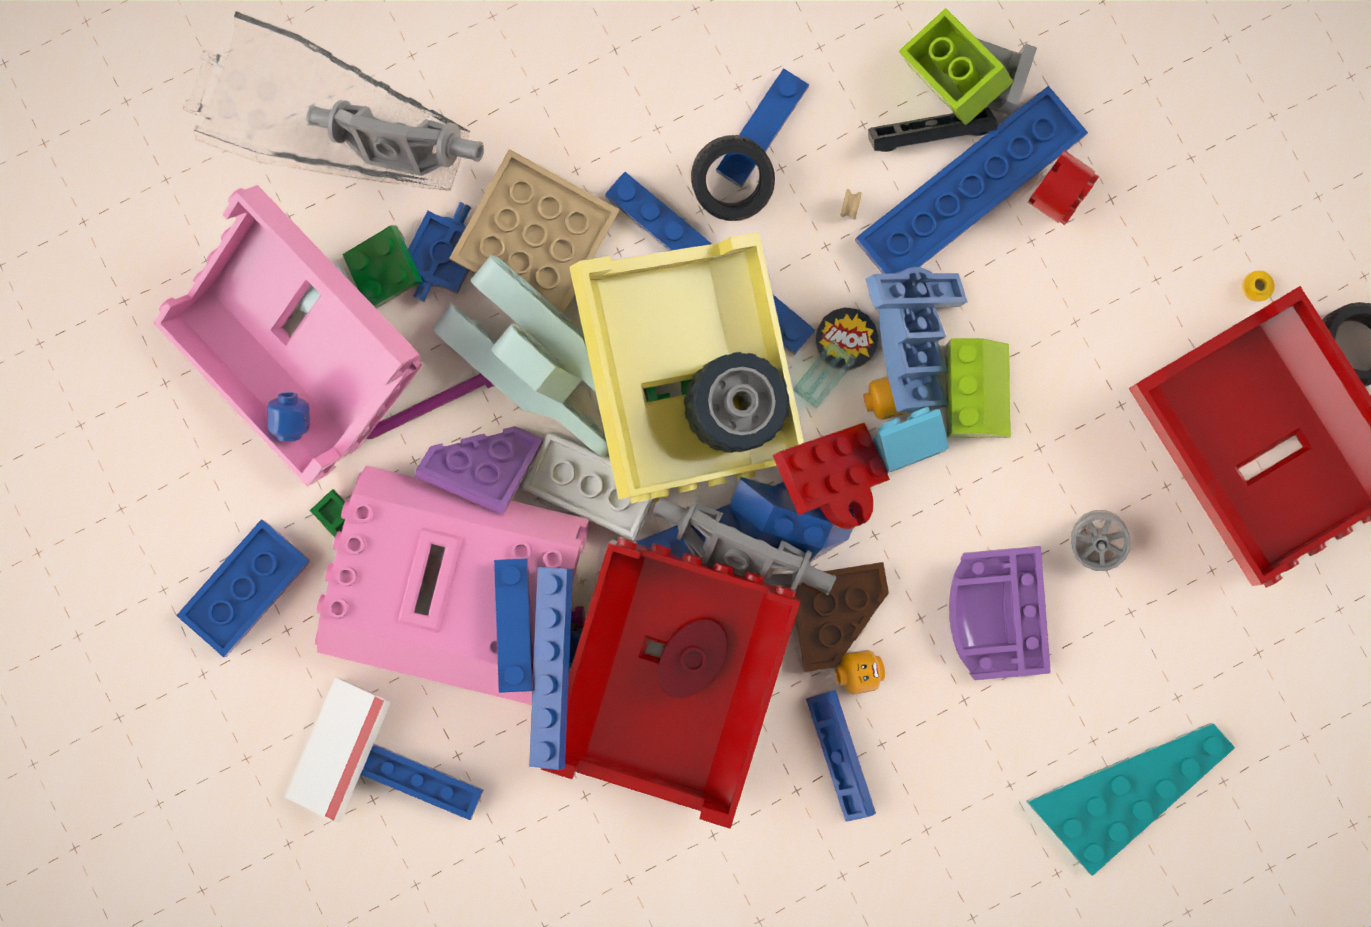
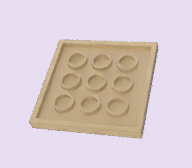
(535, 227)

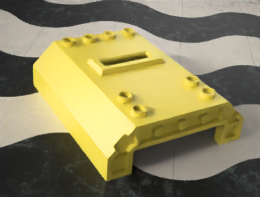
(658, 325)

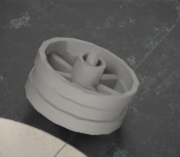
(1100, 540)

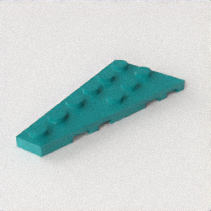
(1117, 803)

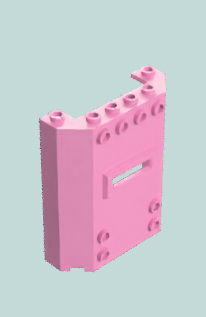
(338, 359)
(382, 567)

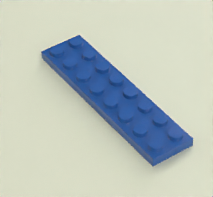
(972, 184)

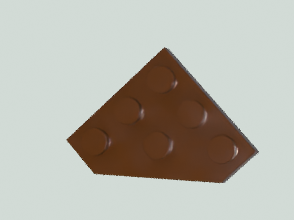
(834, 621)

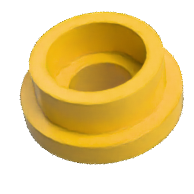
(1250, 290)

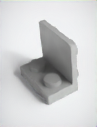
(1018, 67)

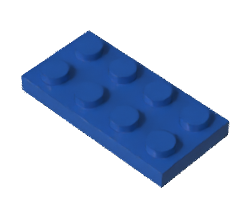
(243, 588)

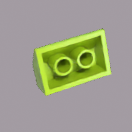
(978, 388)

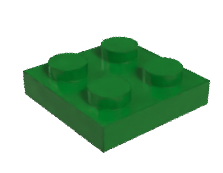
(382, 266)

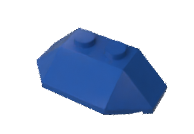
(770, 516)

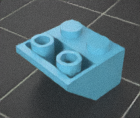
(911, 440)

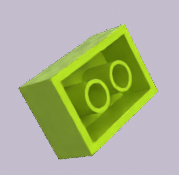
(956, 66)

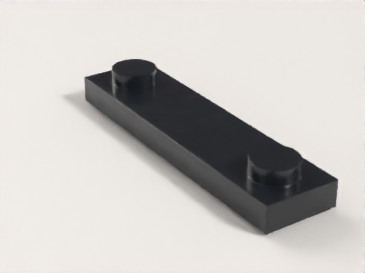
(888, 137)

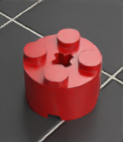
(1062, 187)

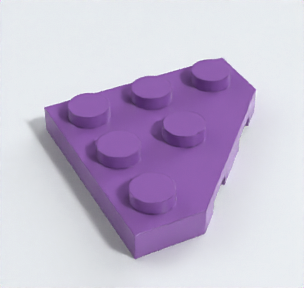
(482, 466)

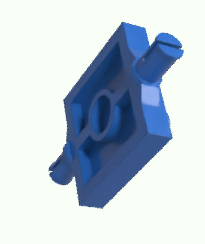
(432, 249)

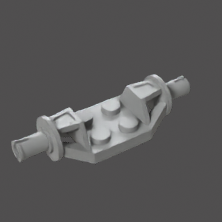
(394, 144)
(740, 551)

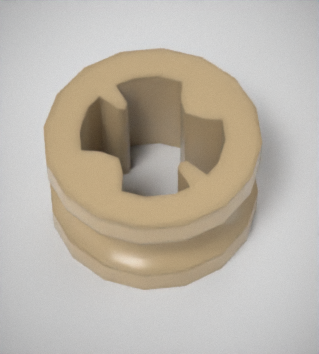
(850, 204)

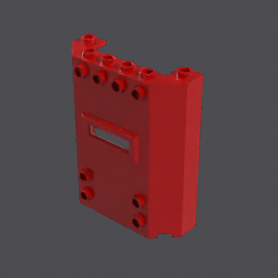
(1245, 396)
(623, 720)

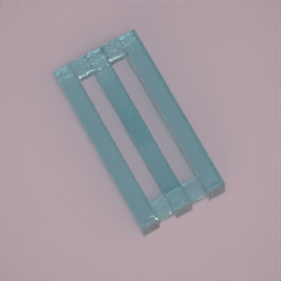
(841, 353)

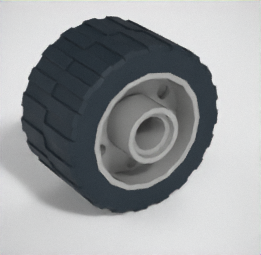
(760, 397)

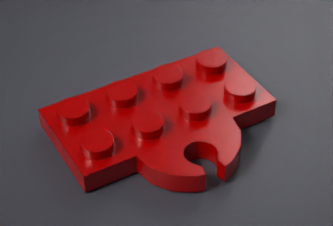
(834, 475)

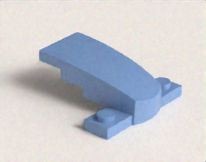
(912, 332)

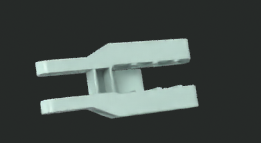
(517, 361)

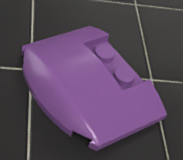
(1000, 613)

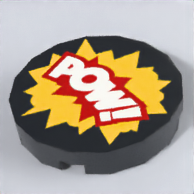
(851, 331)

